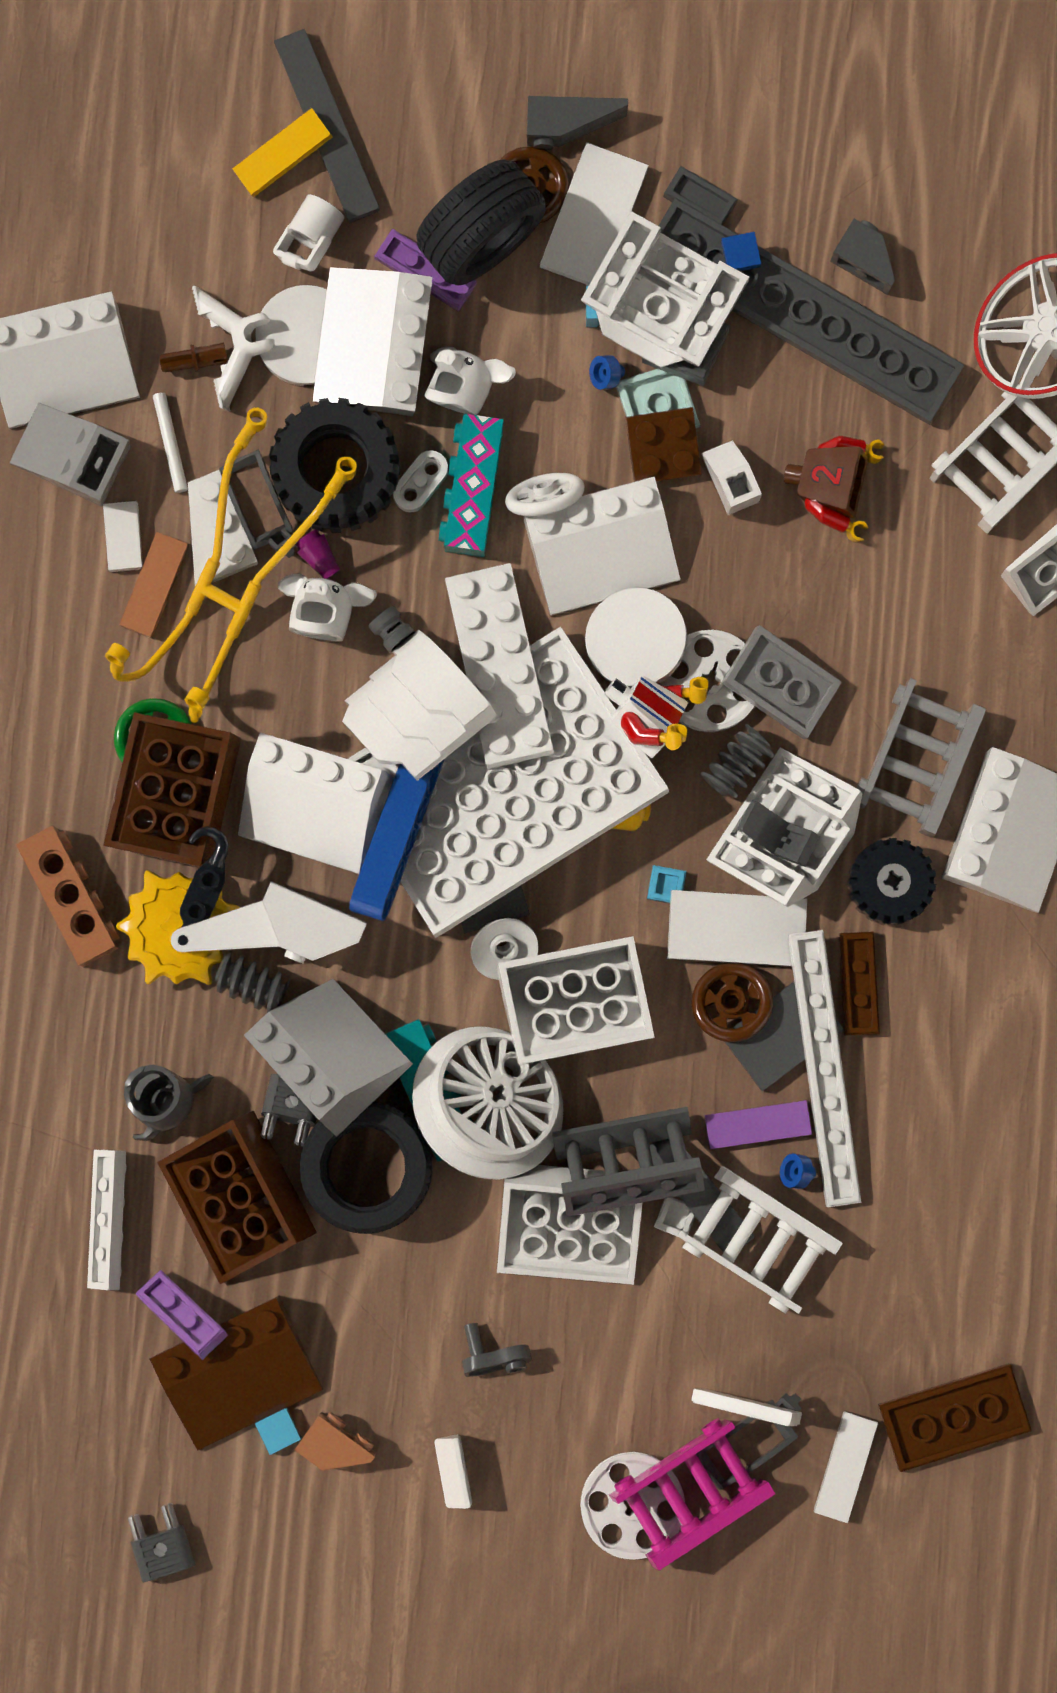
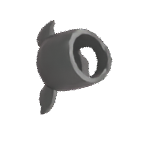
(161, 1098)

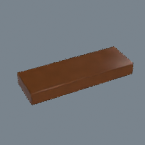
(859, 983)

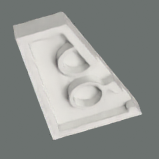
(236, 548)

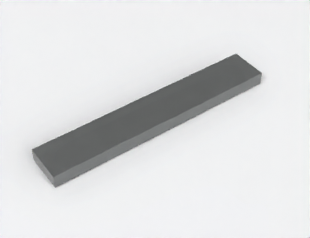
(338, 152)

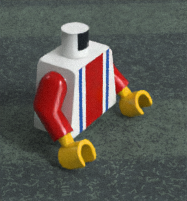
(652, 711)

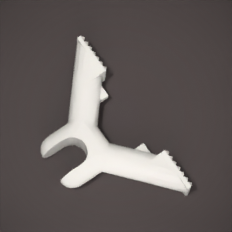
(244, 349)

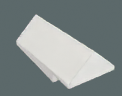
(1035, 574)

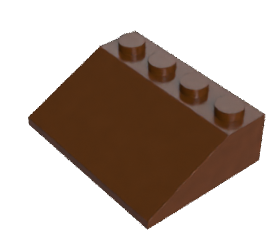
(169, 787)
(236, 1197)
(242, 1379)

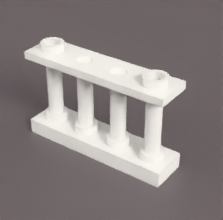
(1014, 485)
(760, 1206)

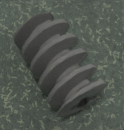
(738, 763)
(250, 983)

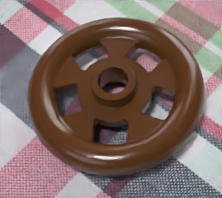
(538, 160)
(751, 1022)

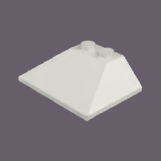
(802, 798)

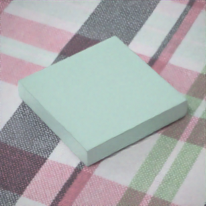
(654, 393)

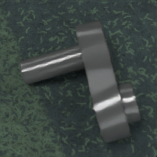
(480, 1363)

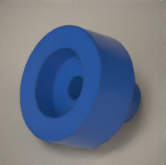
(605, 372)
(797, 1171)

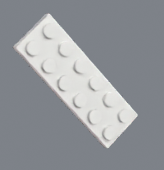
(500, 664)

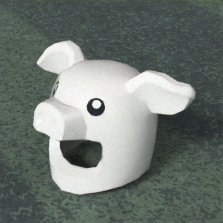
(464, 379)
(322, 605)

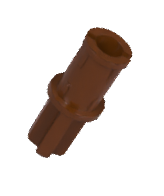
(194, 358)

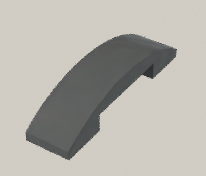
(701, 1202)

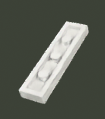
(106, 1219)

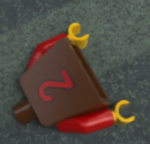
(833, 481)

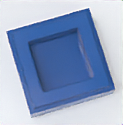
(741, 251)

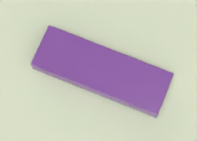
(404, 256)
(758, 1124)
(181, 1314)

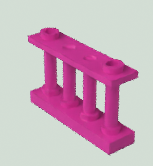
(693, 1529)

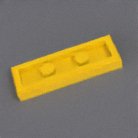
(282, 152)

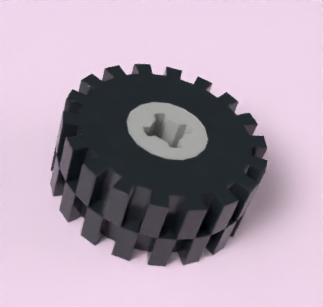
(874, 886)

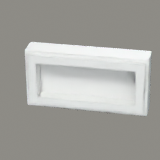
(123, 536)

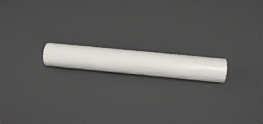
(170, 442)

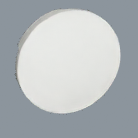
(297, 328)
(636, 636)

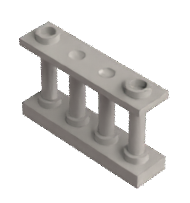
(954, 753)

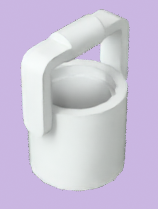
(314, 228)

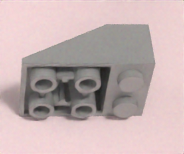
(71, 453)

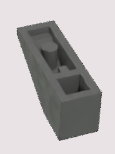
(564, 119)

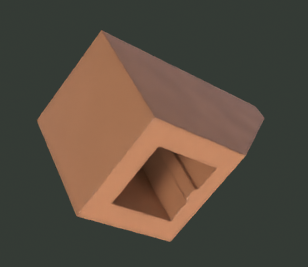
(333, 1447)

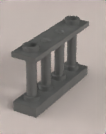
(629, 1186)

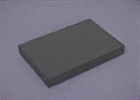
(777, 1045)

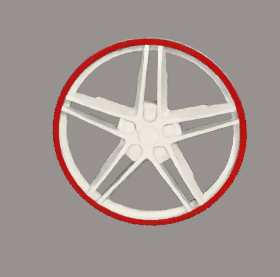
(1038, 330)

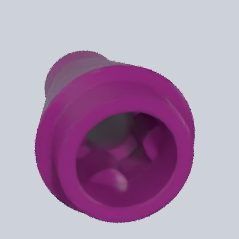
(317, 554)

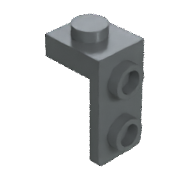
(778, 835)

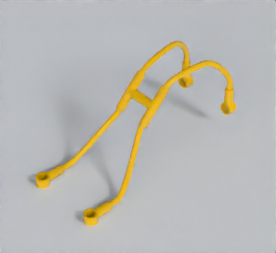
(199, 697)

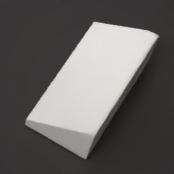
(453, 1472)

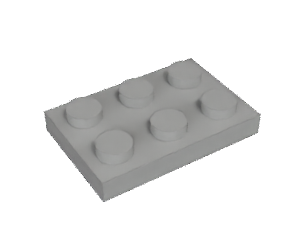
(781, 682)

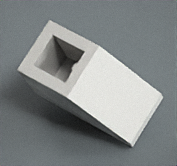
(732, 477)

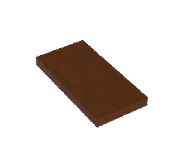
(954, 1417)

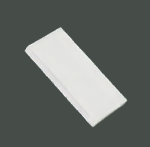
(593, 212)
(732, 928)

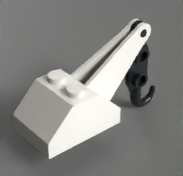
(279, 920)

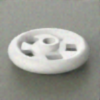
(544, 494)

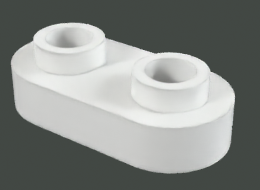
(420, 482)

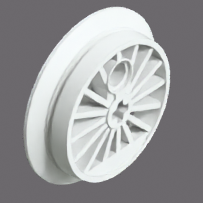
(466, 1143)

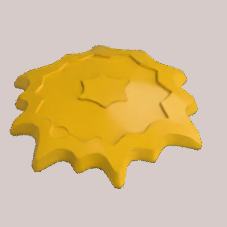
(152, 923)

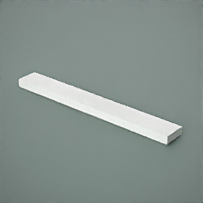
(824, 1068)

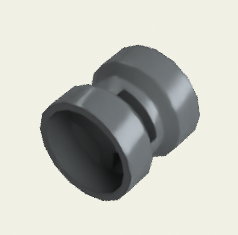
(391, 628)

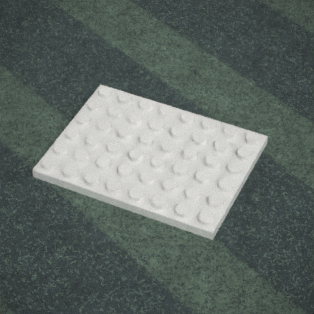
(516, 820)

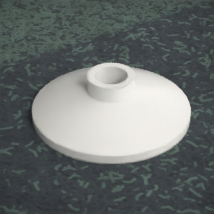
(485, 949)

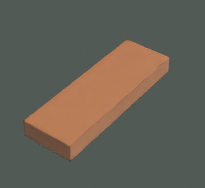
(154, 585)

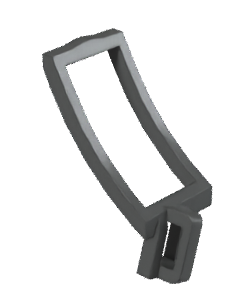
(275, 536)
(787, 1432)

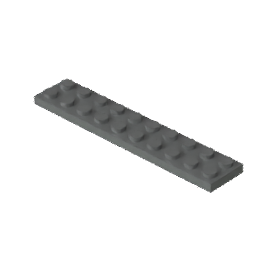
(826, 323)

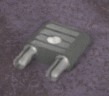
(287, 1107)
(161, 1551)

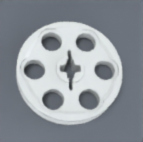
(718, 695)
(615, 1513)

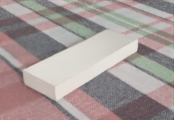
(746, 1407)
(845, 1467)

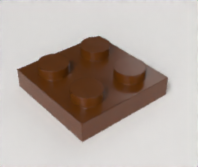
(663, 444)

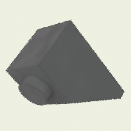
(865, 255)

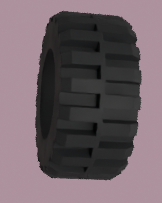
(326, 422)

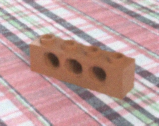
(36, 853)

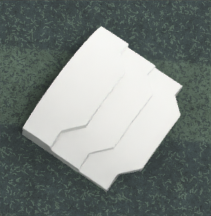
(661, 295)
(416, 708)

